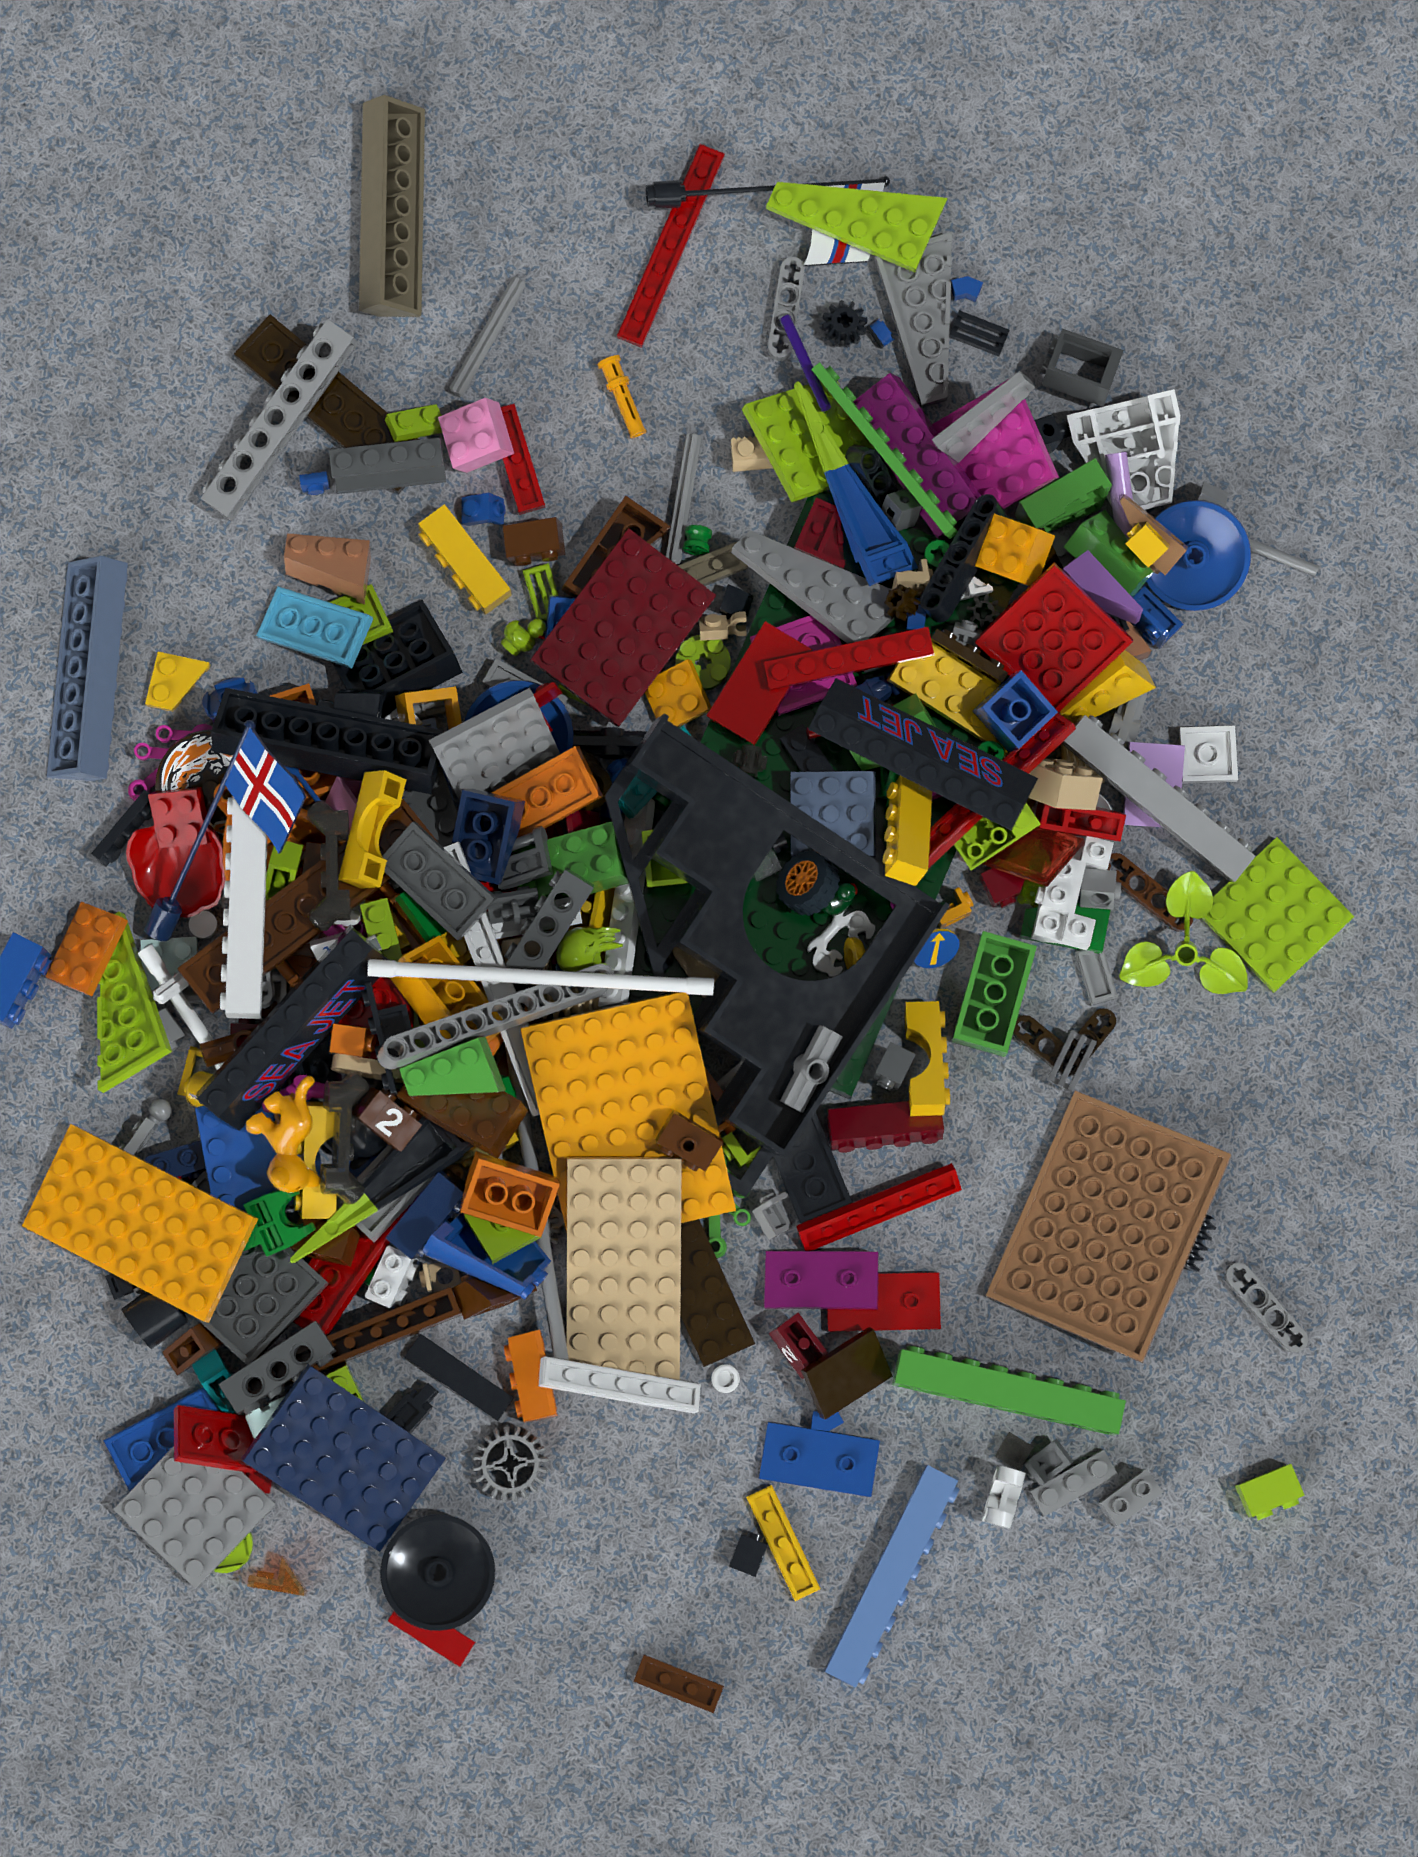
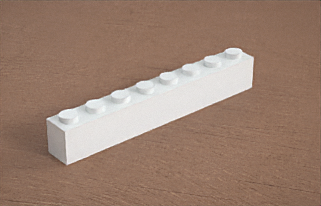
(244, 917)

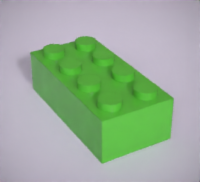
(586, 852)
(994, 994)

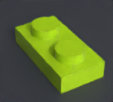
(414, 423)

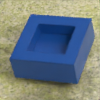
(314, 483)

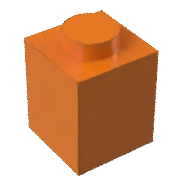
(352, 1040)

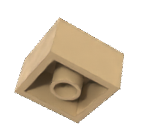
(1065, 786)

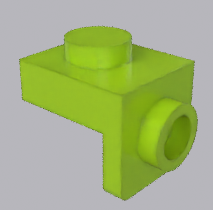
(734, 1151)

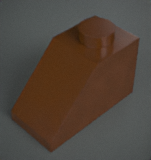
(190, 1348)

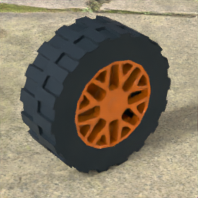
(807, 883)

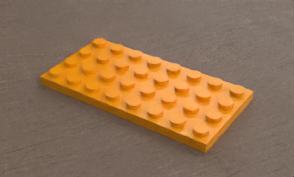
(140, 1223)

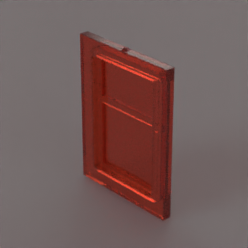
(1037, 855)

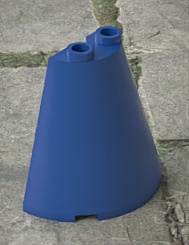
(459, 1248)

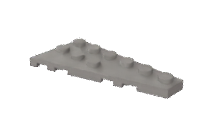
(923, 316)
(823, 590)

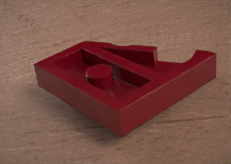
(822, 534)

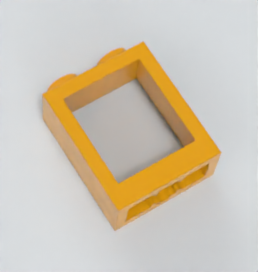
(449, 695)

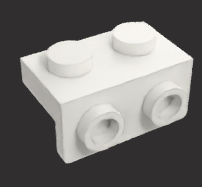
(392, 1278)

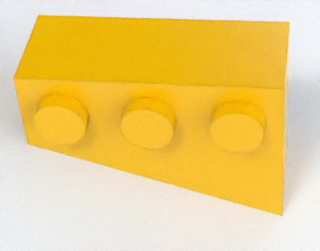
(1115, 685)

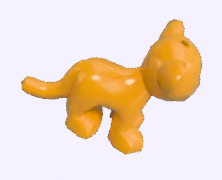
(285, 1134)

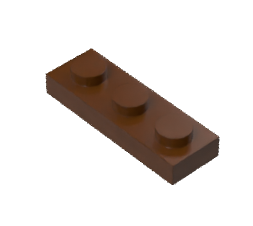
(678, 1683)

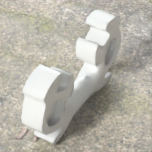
(824, 960)

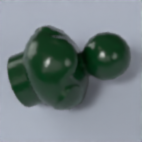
(842, 899)

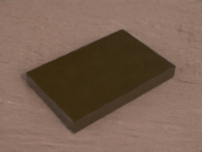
(847, 1373)

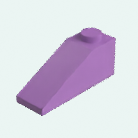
(1103, 587)

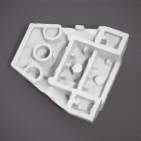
(1144, 430)

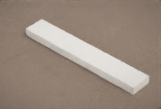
(619, 1385)

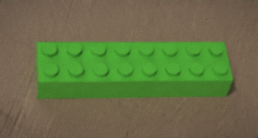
(1009, 1392)

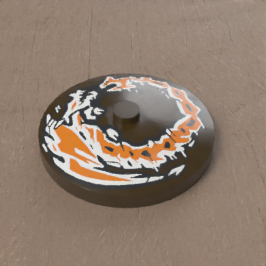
(193, 765)

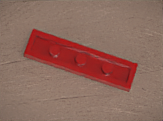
(520, 466)

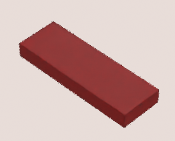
(448, 1643)

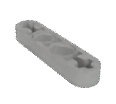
(783, 308)
(1269, 1304)

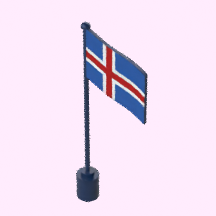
(263, 792)

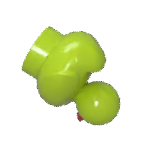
(519, 639)

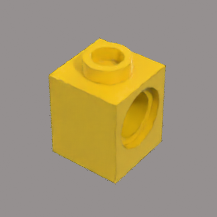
(1146, 543)

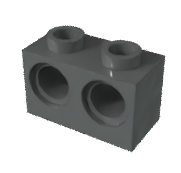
(893, 1067)

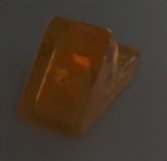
(287, 1580)

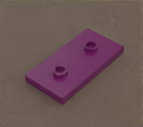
(821, 1280)

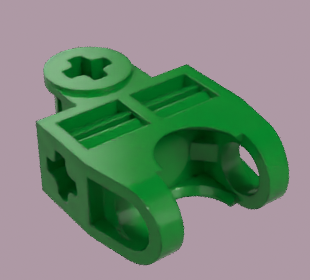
(273, 1227)

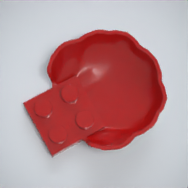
(161, 852)

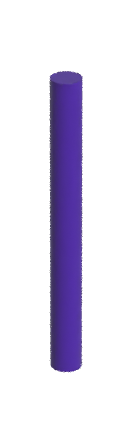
(805, 363)

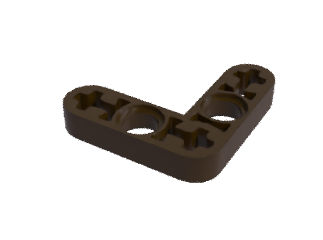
(1051, 1058)

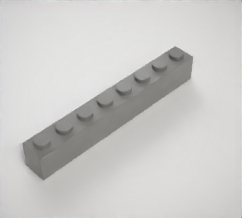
(1158, 799)

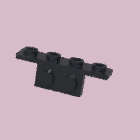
(386, 1024)

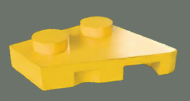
(173, 679)

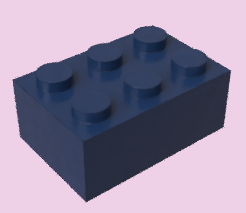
(430, 1210)

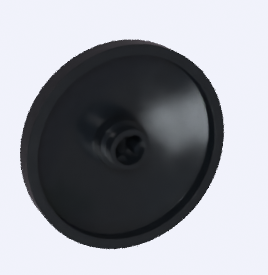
(437, 1572)

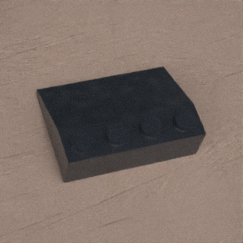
(405, 660)

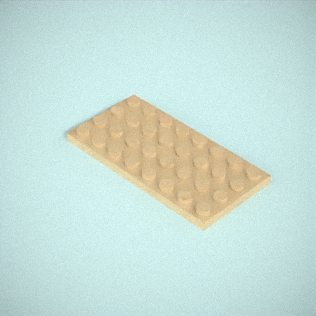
(624, 1263)

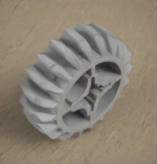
(491, 1466)

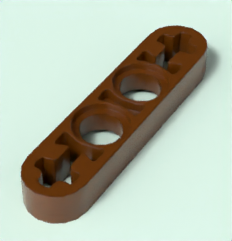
(1145, 895)

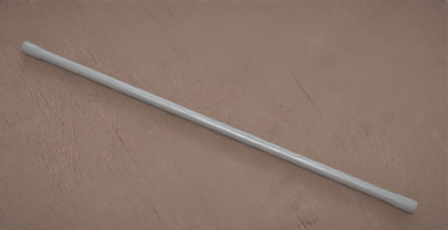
(549, 1283)

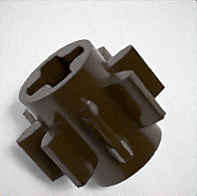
(902, 602)

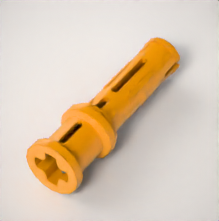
(618, 384)

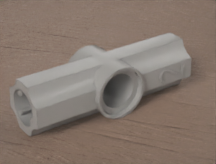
(1126, 720)
(818, 1054)

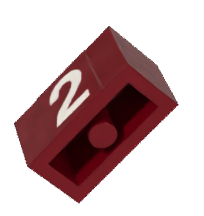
(797, 1343)

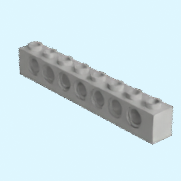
(279, 435)

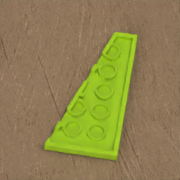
(875, 221)
(127, 1017)

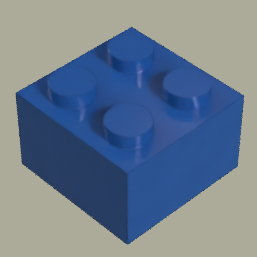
(1015, 711)

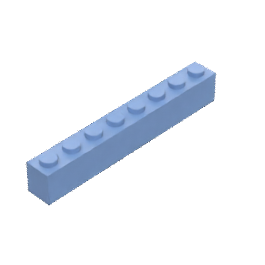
(891, 1576)

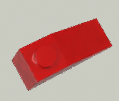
(1092, 823)

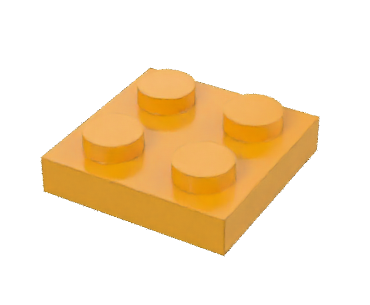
(678, 694)

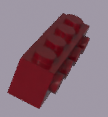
(879, 1126)

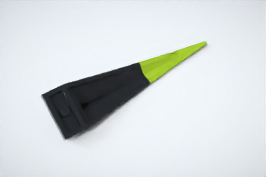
(400, 1172)

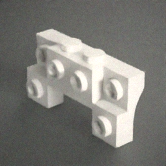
(1057, 902)

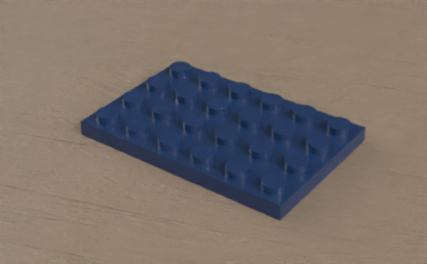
(343, 1458)

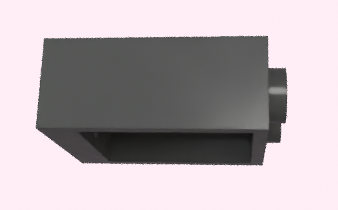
(1087, 350)

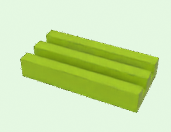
(536, 570)

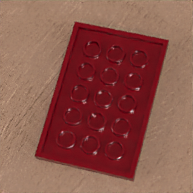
(623, 628)

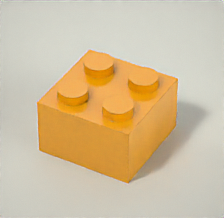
(1014, 550)

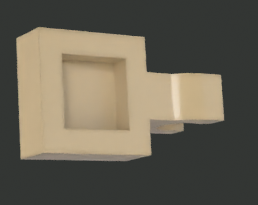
(718, 627)

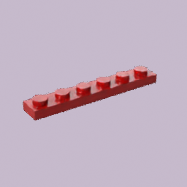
(849, 658)
(879, 1207)

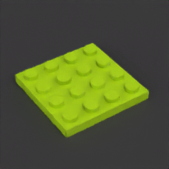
(788, 442)
(1276, 915)

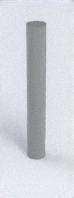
(1283, 557)

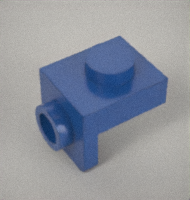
(483, 509)

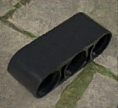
(871, 471)

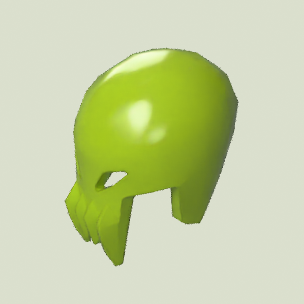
(582, 947)

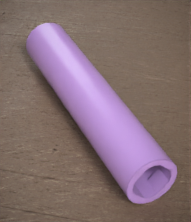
(1119, 477)

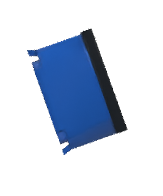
(880, 333)

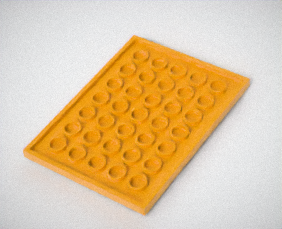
(613, 1081)

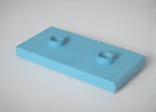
(314, 627)

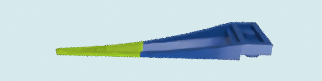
(868, 530)

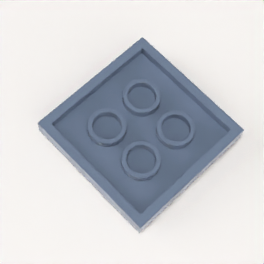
(841, 803)

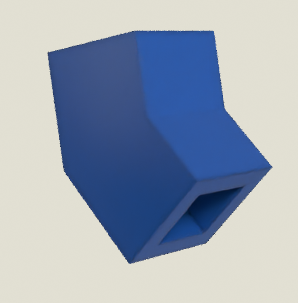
(966, 288)
(918, 620)
(825, 1425)

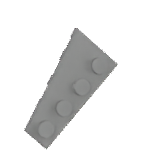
(975, 424)

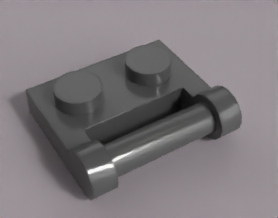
(528, 864)

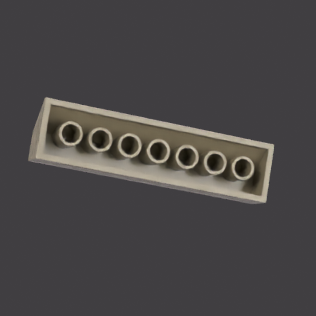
(391, 208)

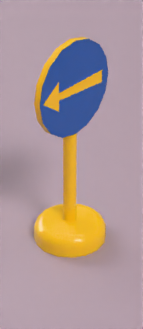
(937, 951)

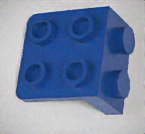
(1156, 621)

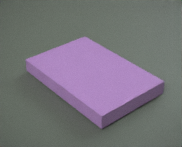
(1165, 758)

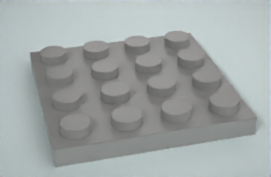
(496, 745)
(194, 1514)

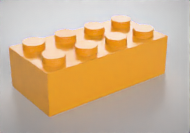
(439, 998)

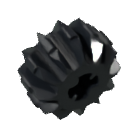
(836, 329)

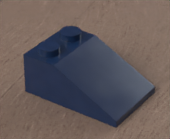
(487, 832)

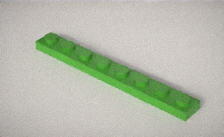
(879, 440)

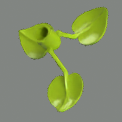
(1147, 967)

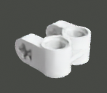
(1003, 1497)

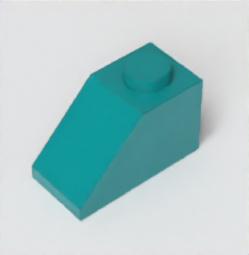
(212, 1371)

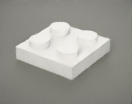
(1209, 754)

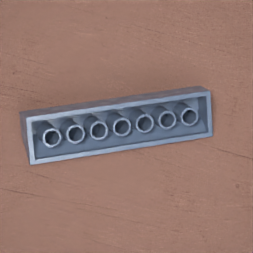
(87, 669)

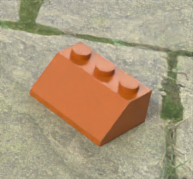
(509, 1194)
(526, 1353)

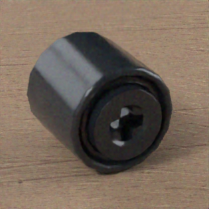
(153, 1318)

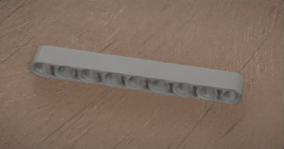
(484, 1020)

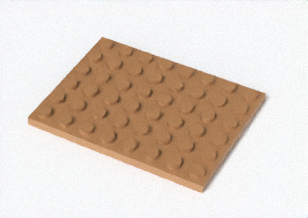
(1108, 1226)

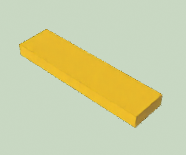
(783, 1543)

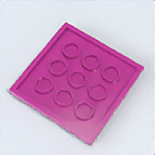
(1009, 458)

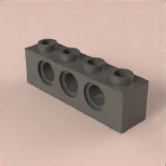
(578, 891)
(236, 1386)

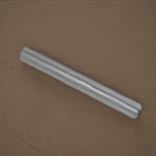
(487, 336)
(683, 497)

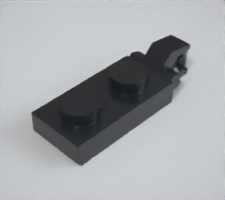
(413, 1408)

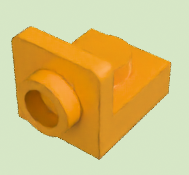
(958, 912)

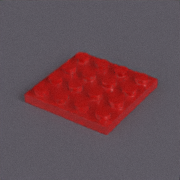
(1055, 637)

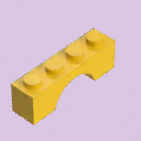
(378, 798)
(924, 1027)
(310, 1201)

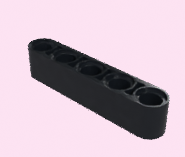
(959, 561)

